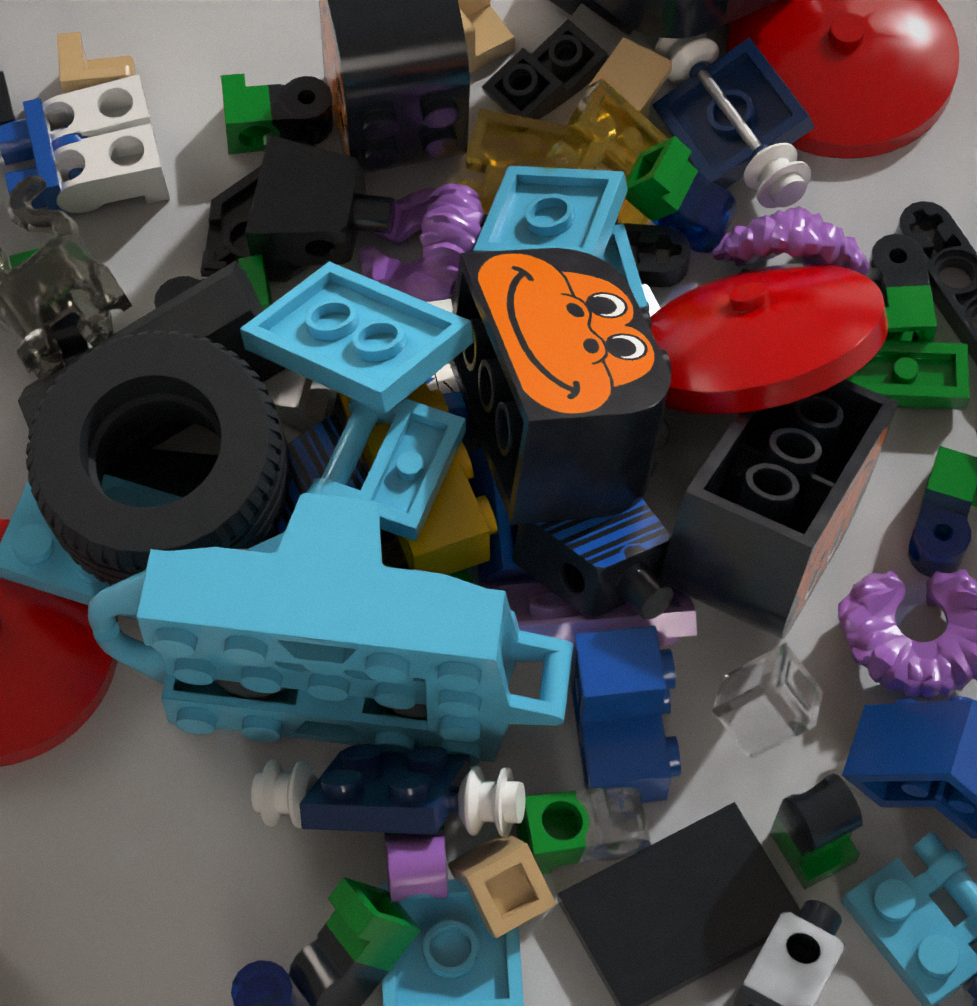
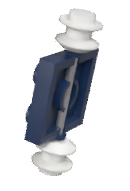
(735, 118)
(388, 793)

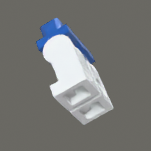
(87, 147)

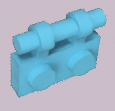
(912, 929)

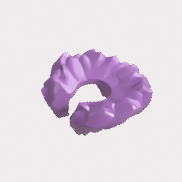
(449, 225)
(796, 234)
(906, 664)

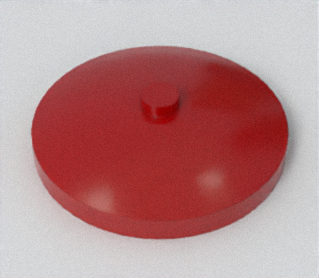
(859, 68)
(768, 336)
(48, 669)

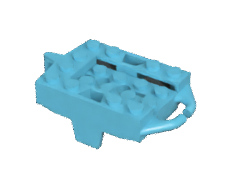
(330, 642)

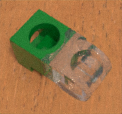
(583, 826)

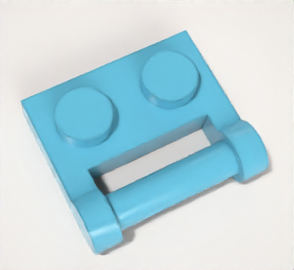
(407, 467)

